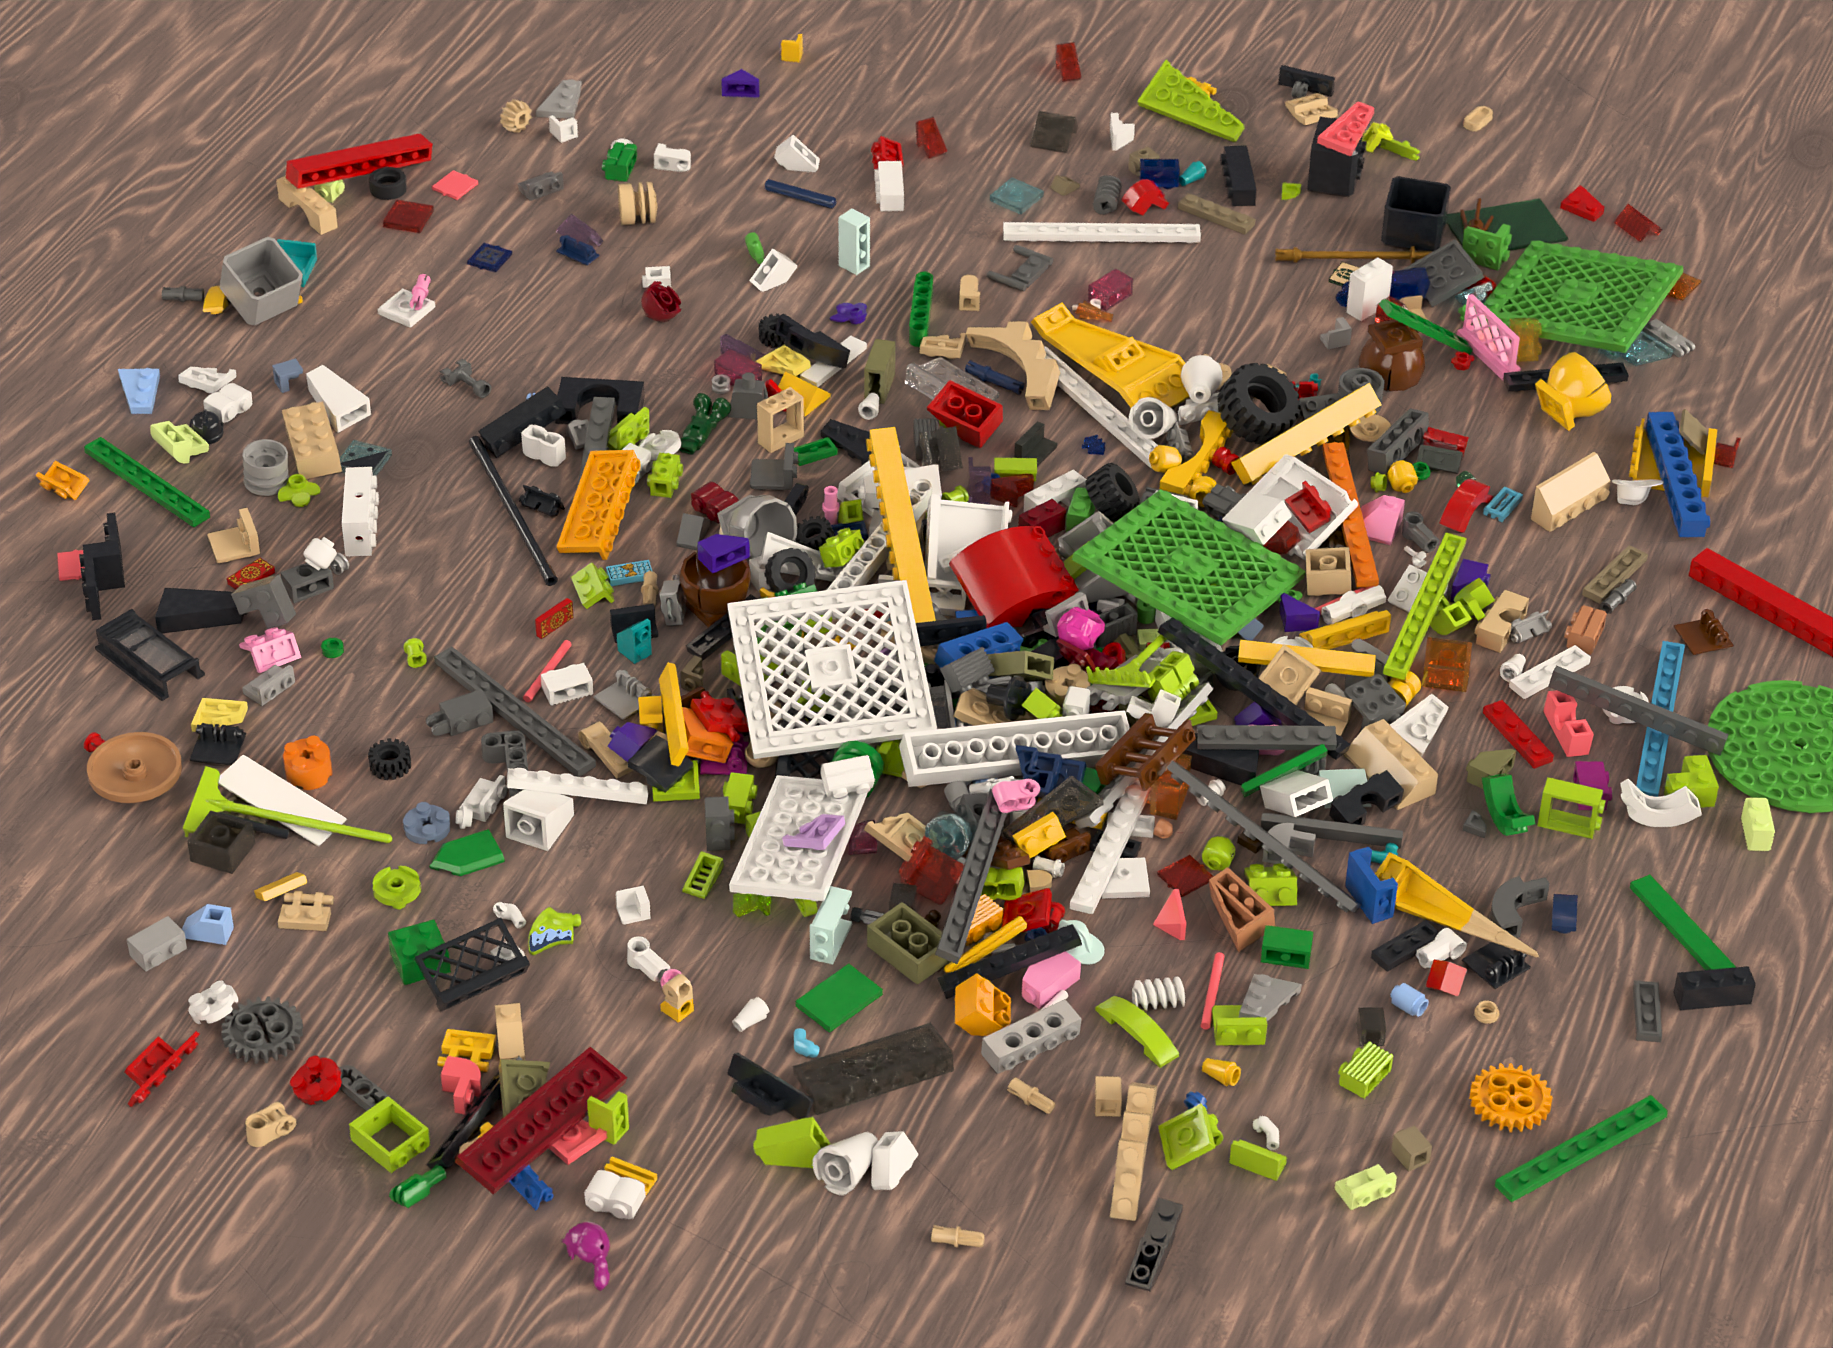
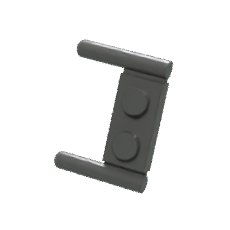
(1027, 272)

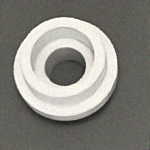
(464, 817)

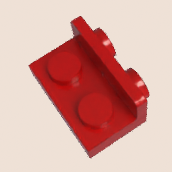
(886, 150)

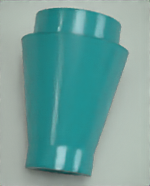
(1193, 173)

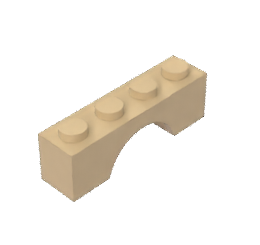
(318, 211)

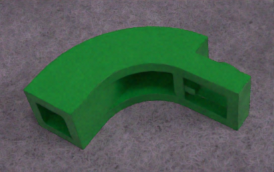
(1504, 806)

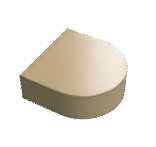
(1038, 880)

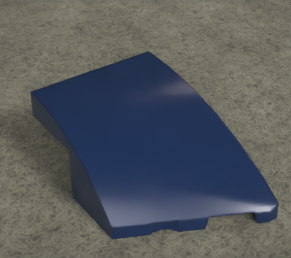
(1047, 768)

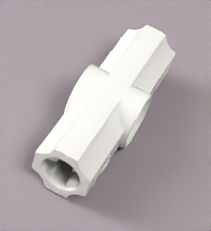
(1353, 604)

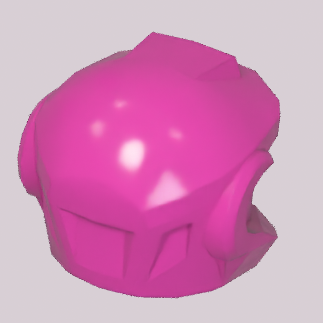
(1080, 627)

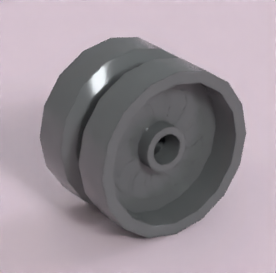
(1358, 377)

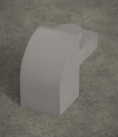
(1297, 841)

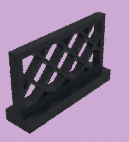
(784, 762)
(485, 979)

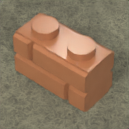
(1585, 628)

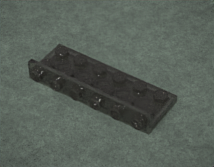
(875, 1068)

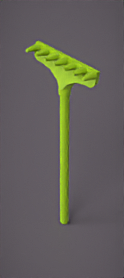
(1129, 674)
(209, 798)

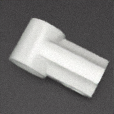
(1445, 945)
(643, 958)

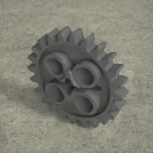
(246, 1038)

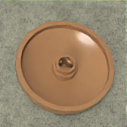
(134, 767)

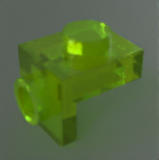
(747, 903)

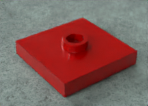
(1032, 907)

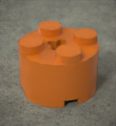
(307, 763)

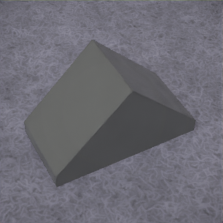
(692, 531)

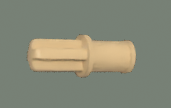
(649, 588)
(1031, 1095)
(957, 1236)

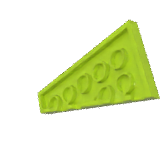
(1186, 102)

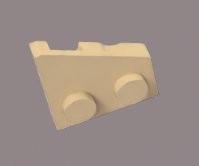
(943, 346)

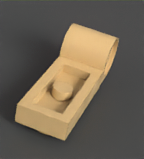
(598, 738)

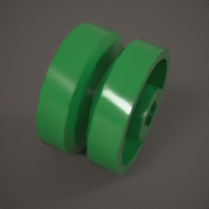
(856, 749)

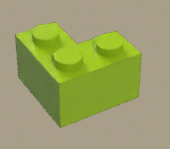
(1697, 777)

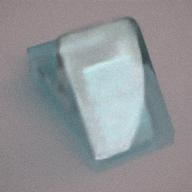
(1479, 292)

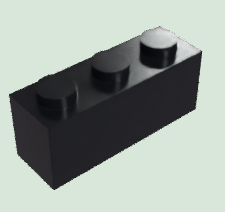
(1714, 988)

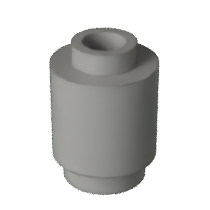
(954, 793)

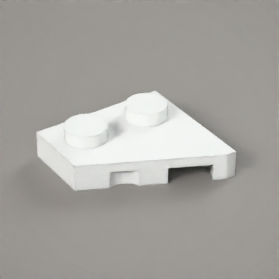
(206, 378)

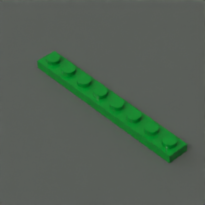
(147, 482)
(1580, 1148)

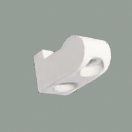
(672, 159)

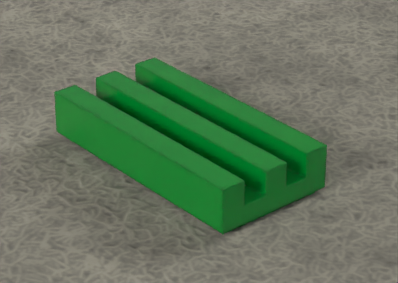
(815, 451)

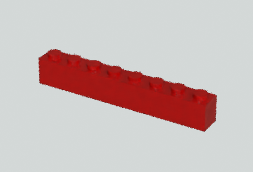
(358, 160)
(1764, 599)

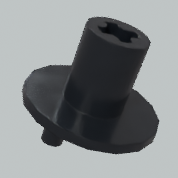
(1009, 697)

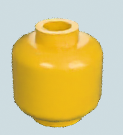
(1164, 458)
(1402, 475)
(1200, 488)

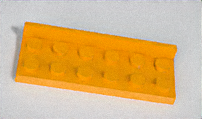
(599, 502)

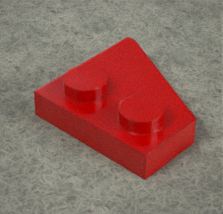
(1583, 204)

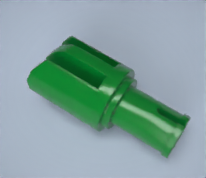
(416, 1187)

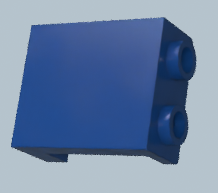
(1375, 896)

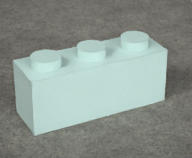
(854, 241)

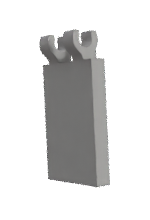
(1119, 694)

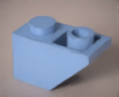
(209, 924)

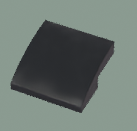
(655, 763)

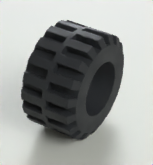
(1112, 491)

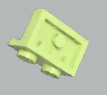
(1366, 1186)

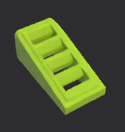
(708, 860)

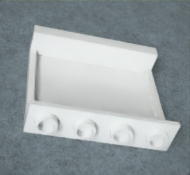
(958, 525)

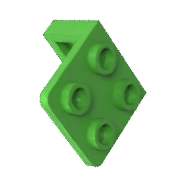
(1486, 247)

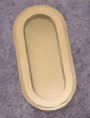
(1478, 118)

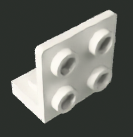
(1408, 588)

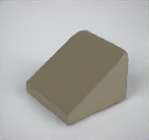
(1064, 185)

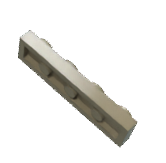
(1216, 213)
(1615, 574)

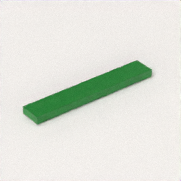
(1425, 326)
(1680, 924)

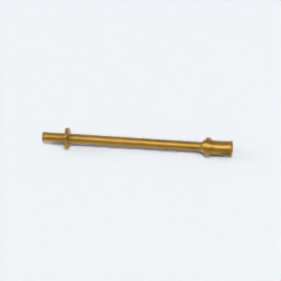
(1296, 254)

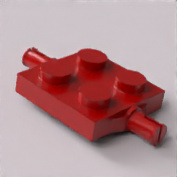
(720, 715)

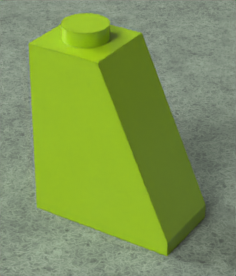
(790, 1143)

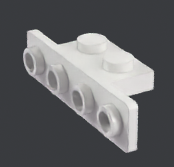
(1196, 411)

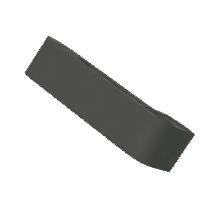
(505, 747)

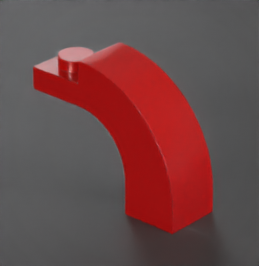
(1463, 504)

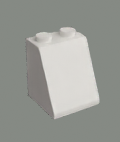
(537, 817)

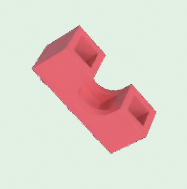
(1572, 734)

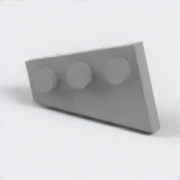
(562, 101)
(1267, 995)

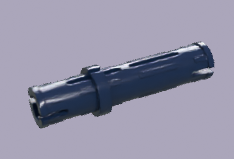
(986, 373)

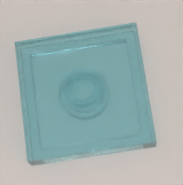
(1016, 195)

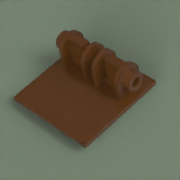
(1704, 634)

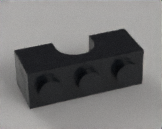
(1378, 790)

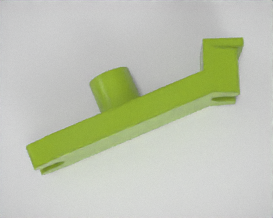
(1403, 149)

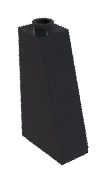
(195, 609)
(1227, 764)

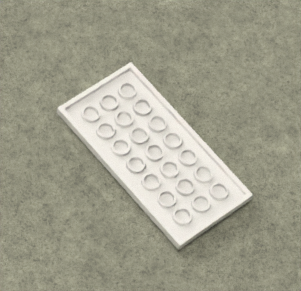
(794, 872)

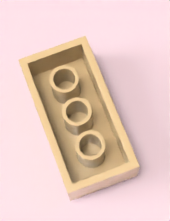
(311, 440)

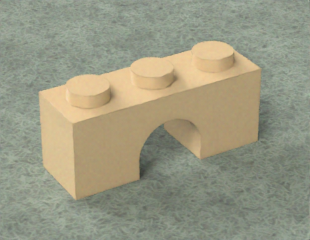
(1496, 626)

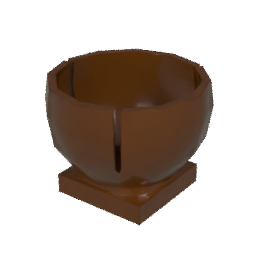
(1396, 349)
(710, 592)

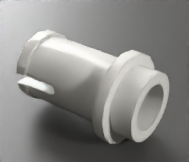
(1216, 785)
(1055, 868)

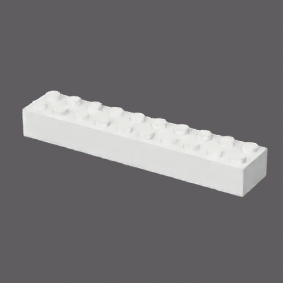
(991, 748)

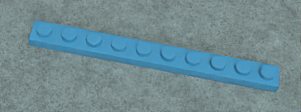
(1663, 696)

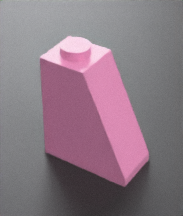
(1049, 977)

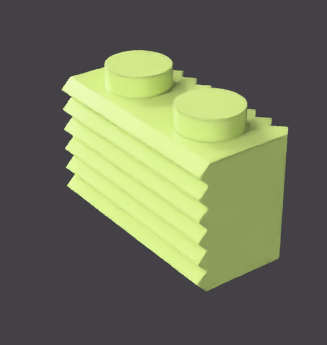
(1757, 824)

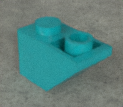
(635, 641)

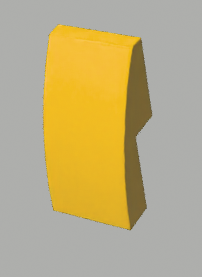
(215, 301)

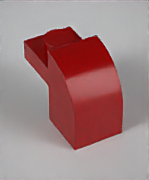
(1142, 195)

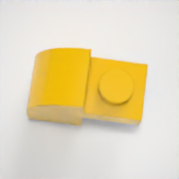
(651, 712)

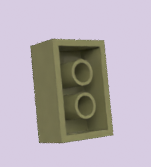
(906, 942)

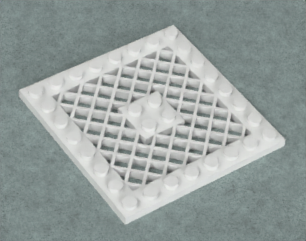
(830, 668)

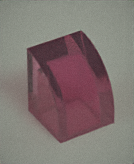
(861, 841)

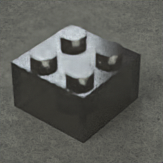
(221, 842)

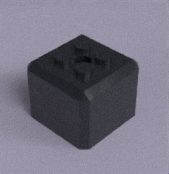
(1331, 170)
(1415, 214)

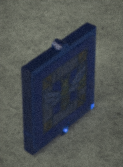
(489, 257)

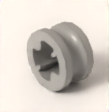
(721, 384)
(339, 564)

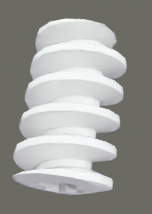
(1158, 992)

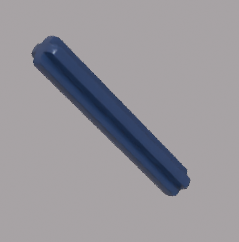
(800, 193)

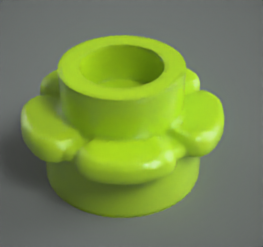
(1379, 482)

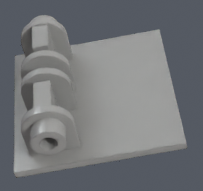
(623, 695)

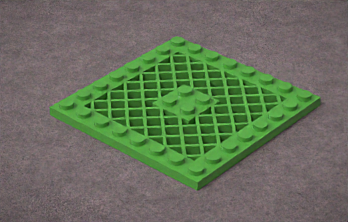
(1583, 294)
(1191, 550)

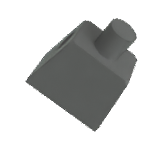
(746, 395)

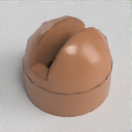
(1163, 829)

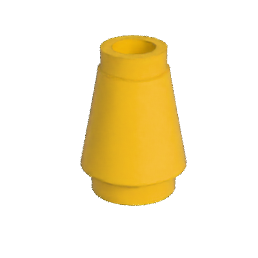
(1223, 1071)

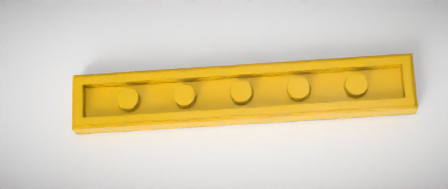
(1324, 659)
(673, 714)

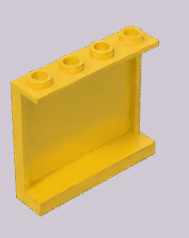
(1646, 468)

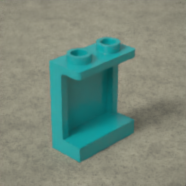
(302, 254)

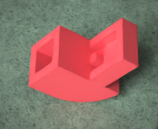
(463, 1080)

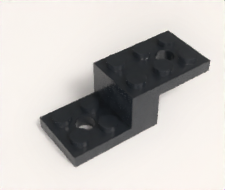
(102, 567)

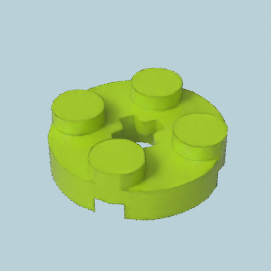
(396, 896)

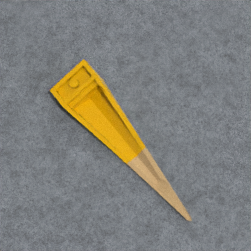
(1431, 901)

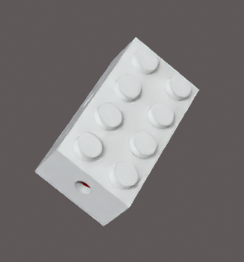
(359, 511)

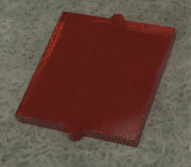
(1185, 875)

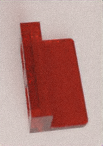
(1636, 223)

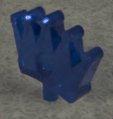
(1094, 445)

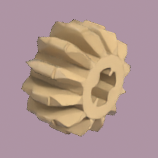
(515, 116)

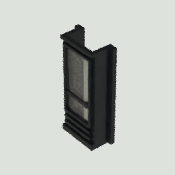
(144, 653)

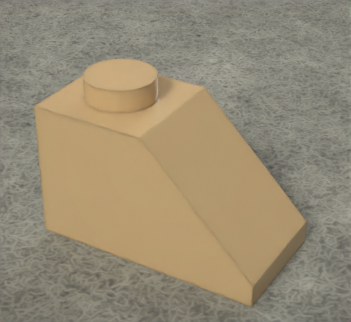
(509, 1031)

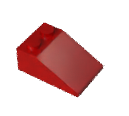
(970, 412)

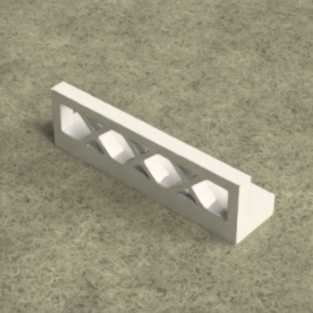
(943, 599)

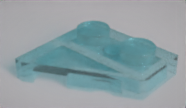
(1646, 350)

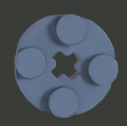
(423, 814)

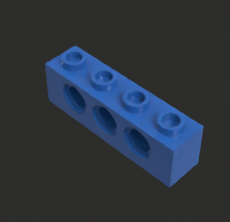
(995, 639)

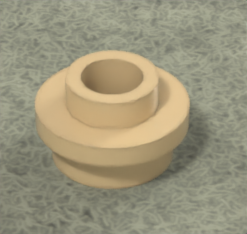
(1486, 1012)

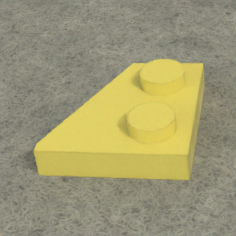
(784, 360)
(219, 712)

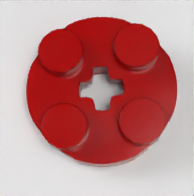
(313, 1069)

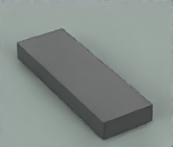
(1647, 1011)

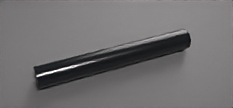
(265, 828)

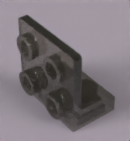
(1053, 131)

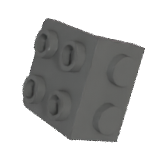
(775, 472)
(1375, 700)

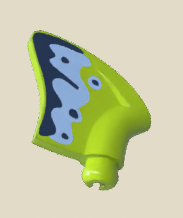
(551, 930)

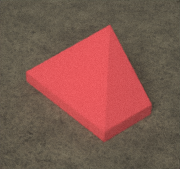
(1172, 917)

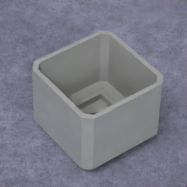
(260, 269)

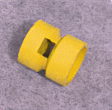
(1406, 688)

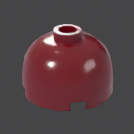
(660, 302)

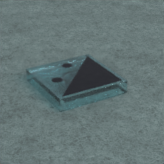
(365, 455)

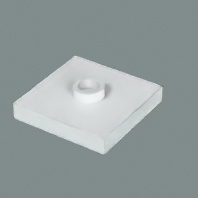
(1128, 880)

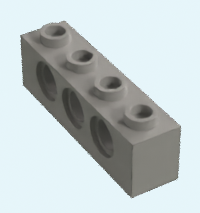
(1031, 1036)

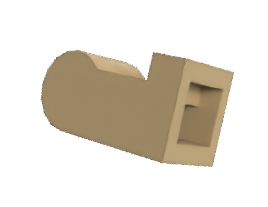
(969, 293)

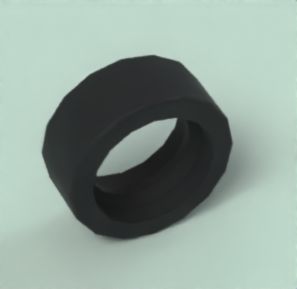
(390, 191)

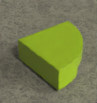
(1290, 190)

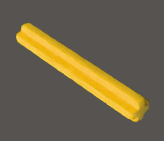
(988, 944)

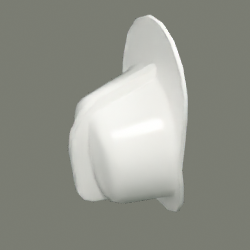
(1634, 491)

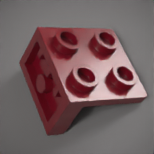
(1090, 657)

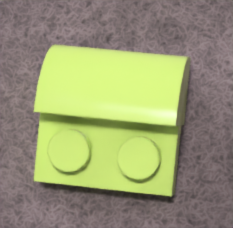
(178, 440)

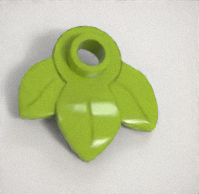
(298, 490)

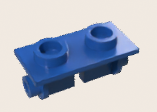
(530, 1188)

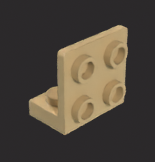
(237, 541)
(1328, 708)

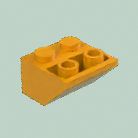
(981, 1007)

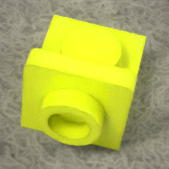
(1375, 134)

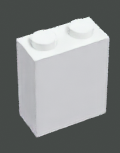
(1368, 288)
(1257, 516)
(1296, 793)

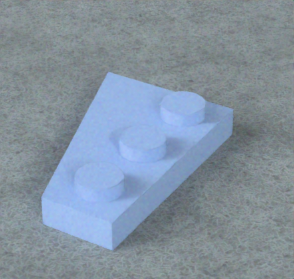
(140, 388)

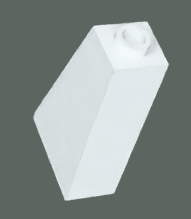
(341, 400)
(867, 491)

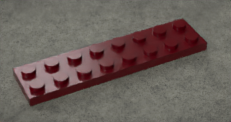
(540, 1120)

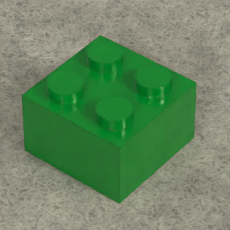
(411, 942)

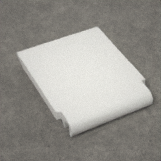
(1286, 479)

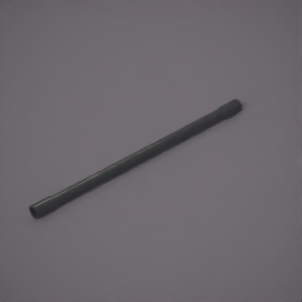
(544, 568)

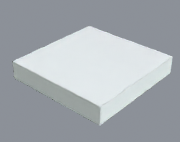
(399, 308)

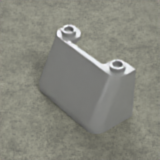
(1088, 582)

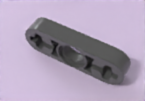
(360, 1081)

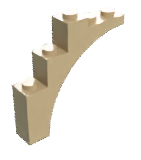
(1029, 354)
(1132, 1150)

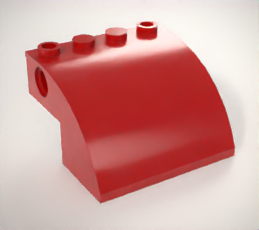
(1012, 575)

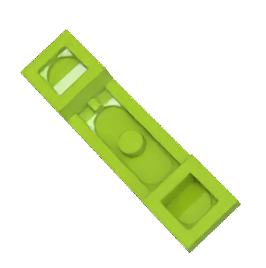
(1140, 1026)

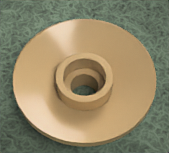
(1370, 428)

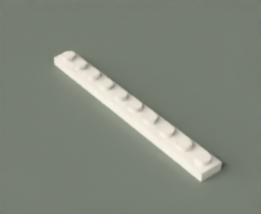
(1101, 232)
(1101, 410)
(1109, 849)

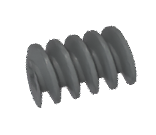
(1107, 194)

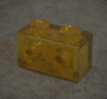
(1528, 331)

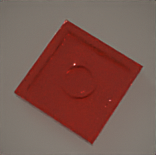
(408, 216)

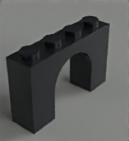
(577, 392)

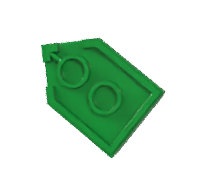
(468, 854)

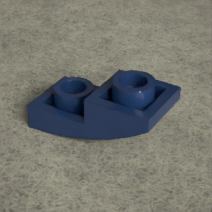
(1564, 913)

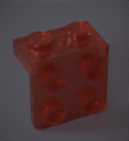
(930, 871)

